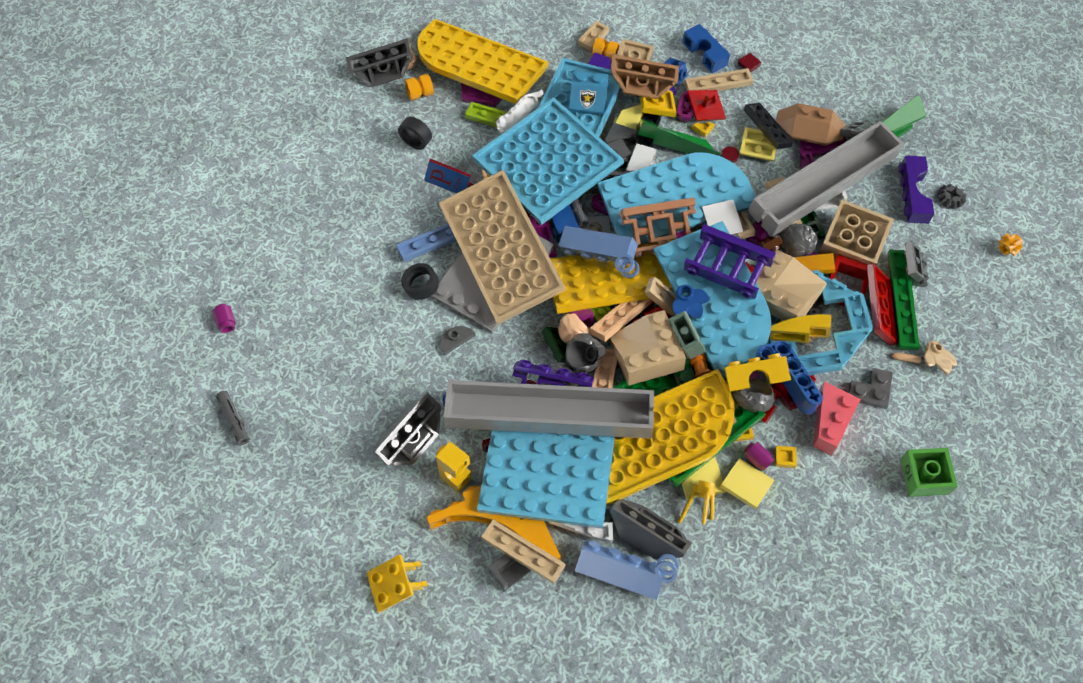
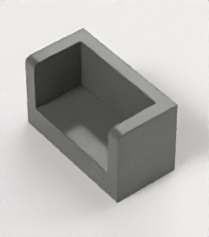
(507, 571)

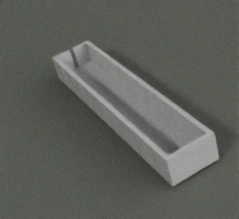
(825, 178)
(549, 409)

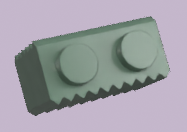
(687, 335)

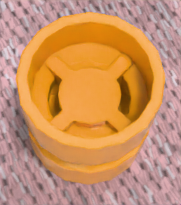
(604, 48)
(419, 87)

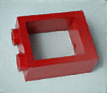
(851, 268)

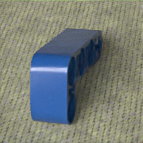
(801, 386)

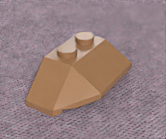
(643, 76)
(811, 124)

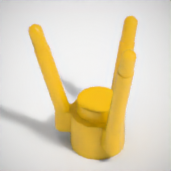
(705, 490)

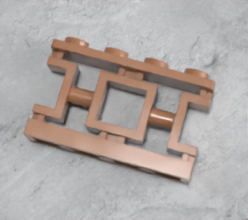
(658, 212)

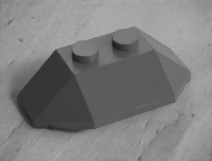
(381, 63)
(410, 432)
(648, 530)

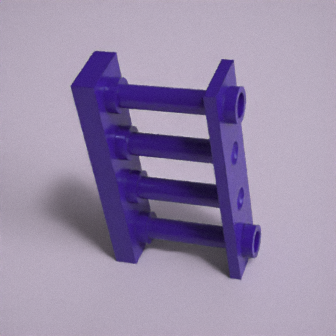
(728, 243)

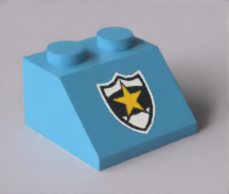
(588, 92)

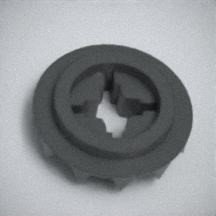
(944, 196)

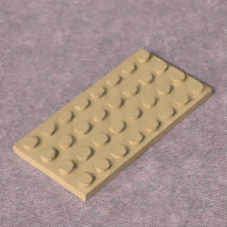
(501, 247)

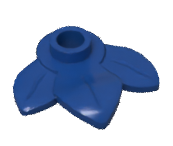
(692, 303)

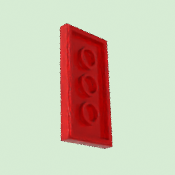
(882, 305)

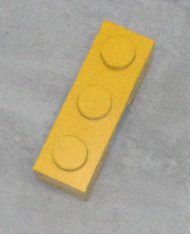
(774, 368)
(453, 466)

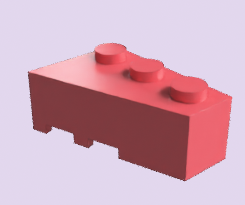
(833, 417)

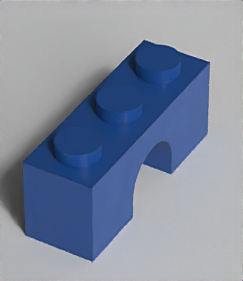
(699, 39)

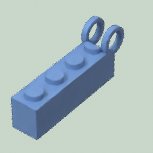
(601, 246)
(625, 570)

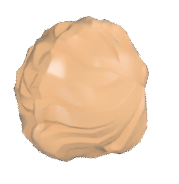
(570, 326)

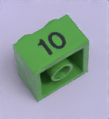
(928, 472)

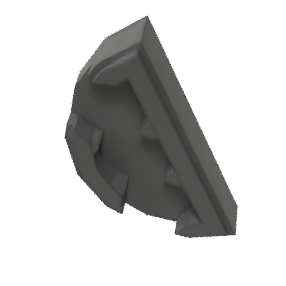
(455, 337)

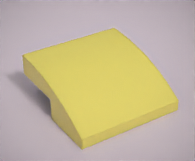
(756, 145)
(709, 473)
(747, 483)

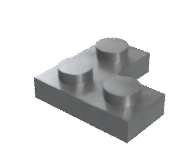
(875, 393)

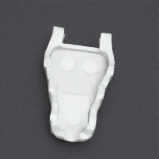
(519, 111)

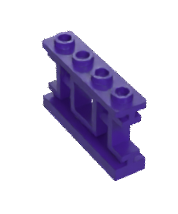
(550, 376)

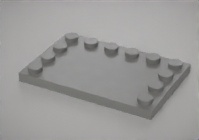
(462, 293)

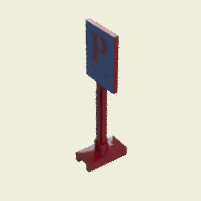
(448, 177)

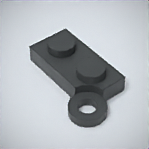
(854, 129)

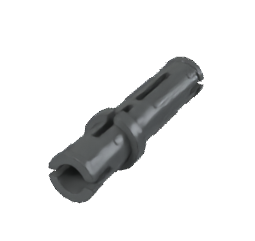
(235, 425)

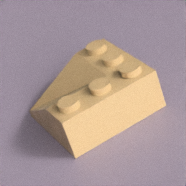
(856, 233)
(789, 287)
(648, 349)

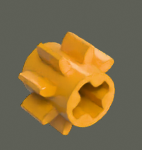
(1010, 244)

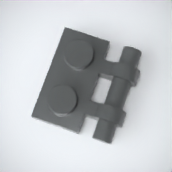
(916, 263)

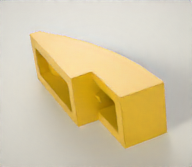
(802, 328)

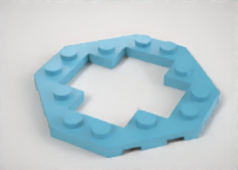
(846, 341)

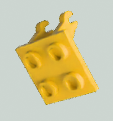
(391, 584)

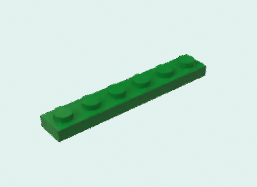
(903, 301)

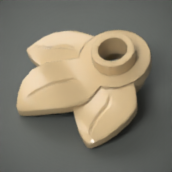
(938, 356)

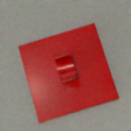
(706, 105)

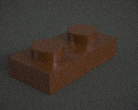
(771, 243)

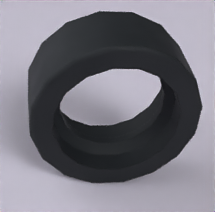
(414, 133)
(415, 271)

